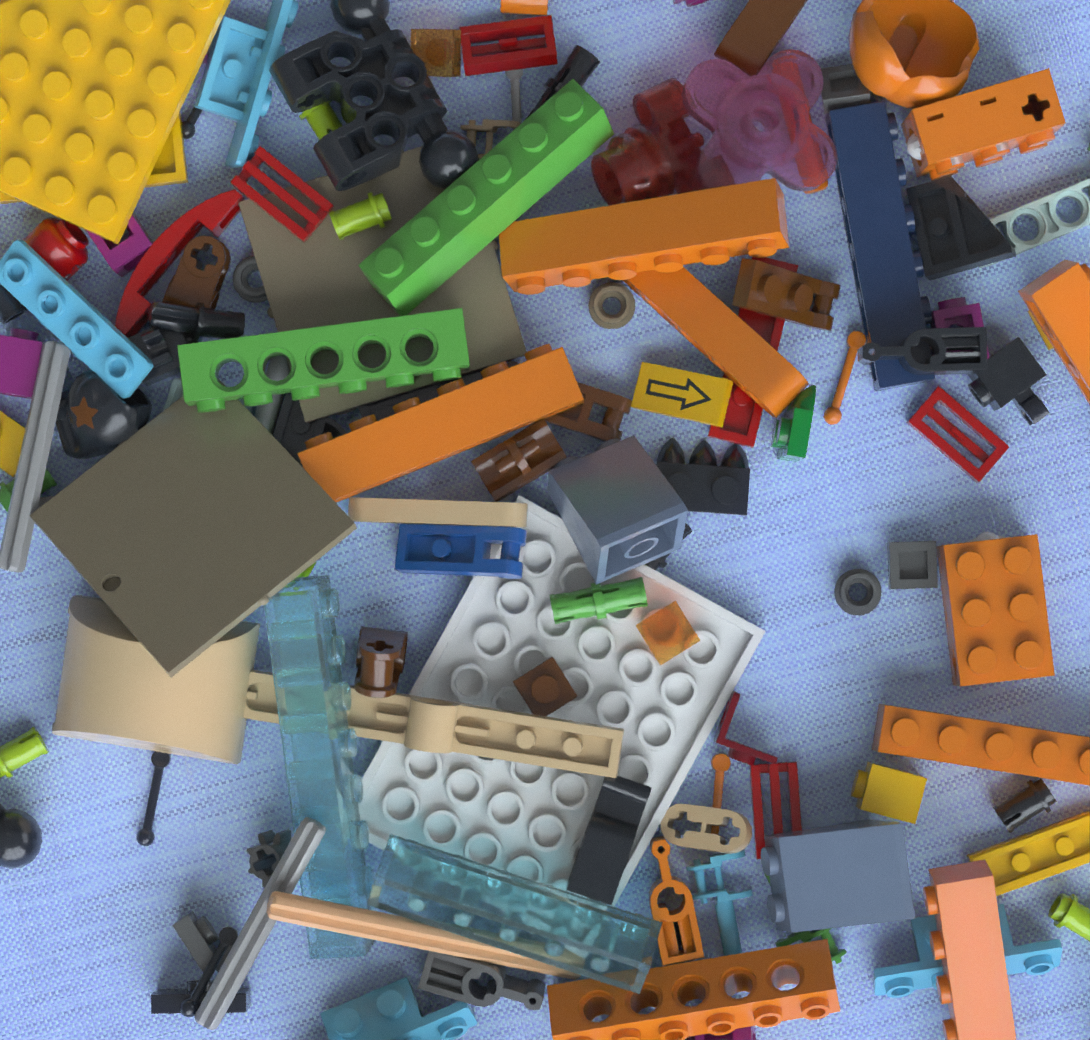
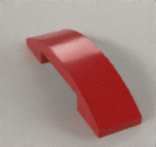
(212, 214)

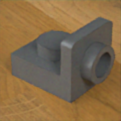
(199, 939)

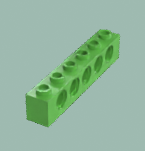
(203, 360)

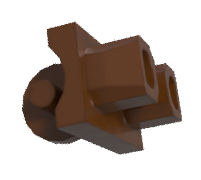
(519, 460)

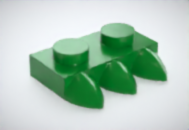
(793, 430)

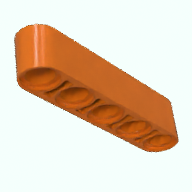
(721, 337)

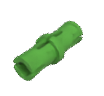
(598, 600)

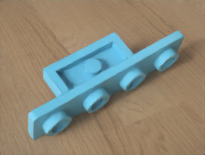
(239, 75)
(73, 319)
(903, 979)
(395, 1015)

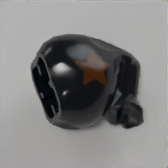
(96, 419)

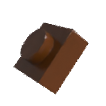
(545, 688)

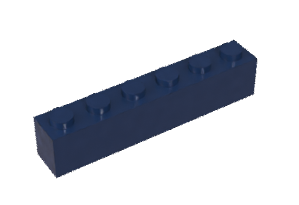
(879, 237)

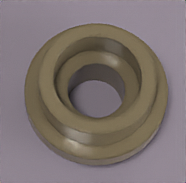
(616, 291)

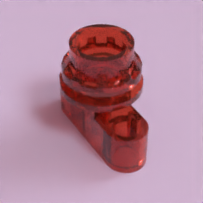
(650, 156)

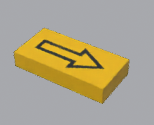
(682, 394)

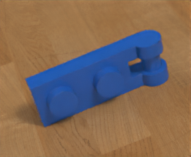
(459, 550)

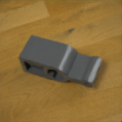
(455, 978)

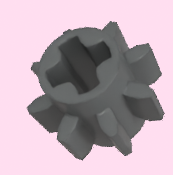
(267, 855)

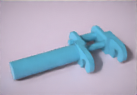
(724, 905)

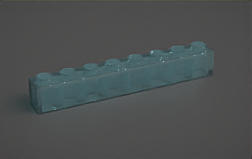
(320, 751)

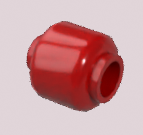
(60, 245)

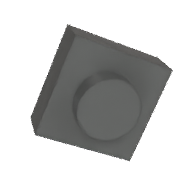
(842, 88)
(912, 565)

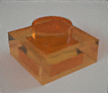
(438, 50)
(667, 633)

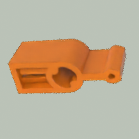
(683, 915)

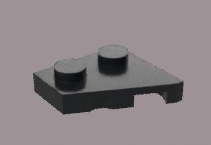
(953, 230)

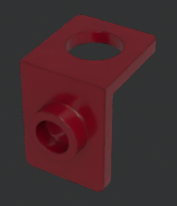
(737, 750)

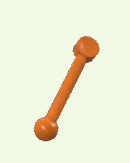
(854, 341)
(720, 764)

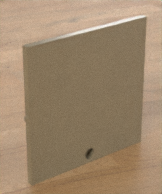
(324, 286)
(192, 527)

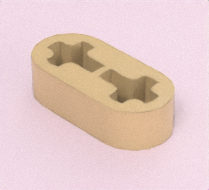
(704, 839)

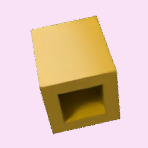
(888, 792)

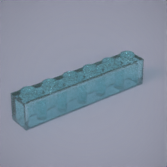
(515, 913)

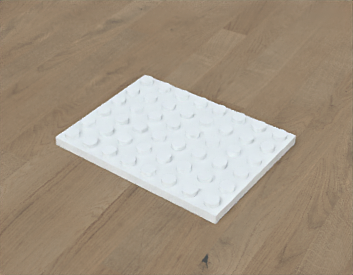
(537, 815)

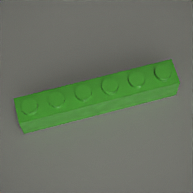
(487, 198)

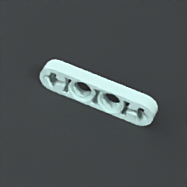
(1045, 215)

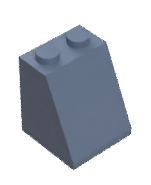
(617, 507)
(838, 876)

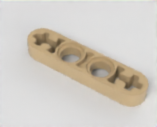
(437, 512)

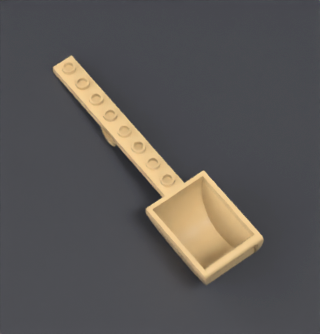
(125, 698)

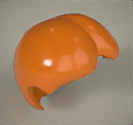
(912, 49)

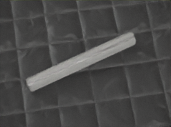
(34, 456)
(258, 924)

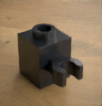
(162, 350)
(1009, 378)

